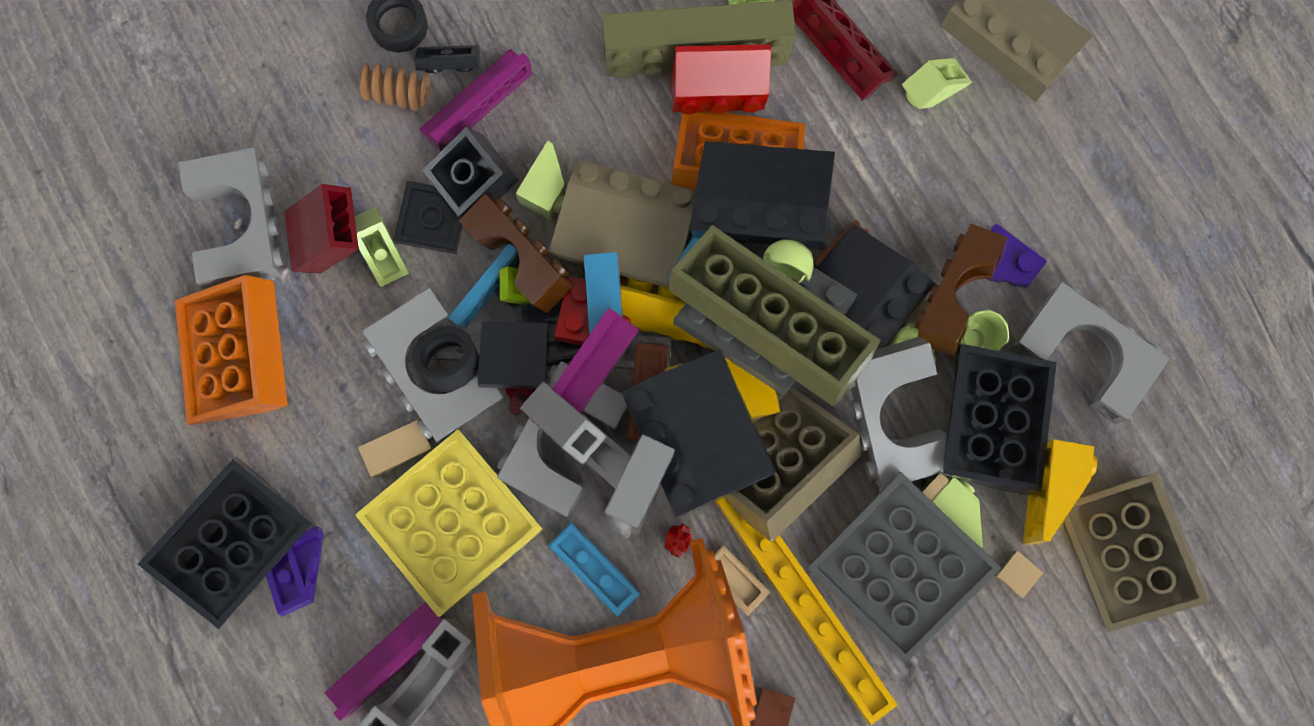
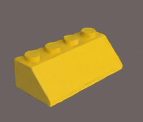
(653, 308)

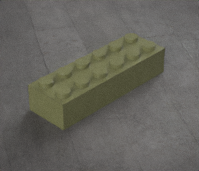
(647, 39)
(773, 315)

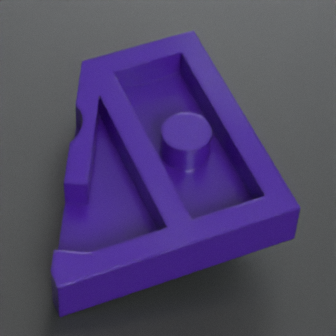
(1018, 263)
(296, 573)

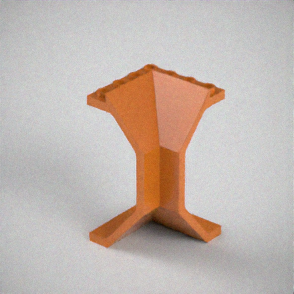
(548, 676)

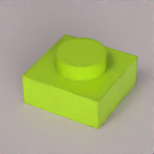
(508, 290)

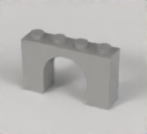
(241, 175)
(392, 340)
(1134, 360)
(577, 434)
(887, 457)
(529, 469)
(638, 487)
(444, 655)

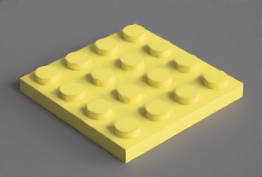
(448, 523)

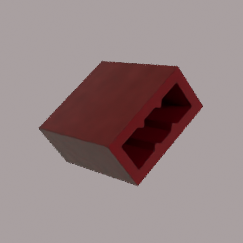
(321, 229)

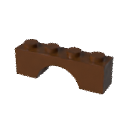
(975, 258)
(538, 277)

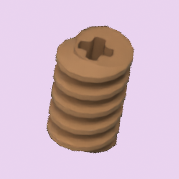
(393, 88)

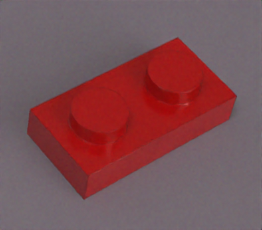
(573, 316)

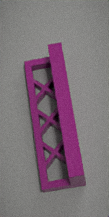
(477, 99)
(595, 360)
(383, 662)

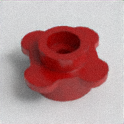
(678, 540)

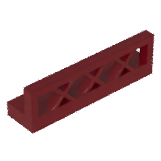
(843, 45)

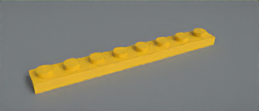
(814, 618)

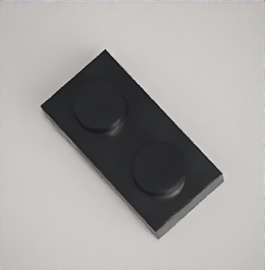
(436, 59)

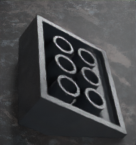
(763, 193)
(884, 282)
(999, 420)
(707, 425)
(225, 542)

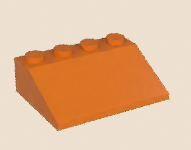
(727, 128)
(230, 351)

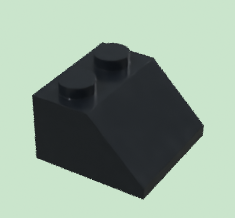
(468, 171)

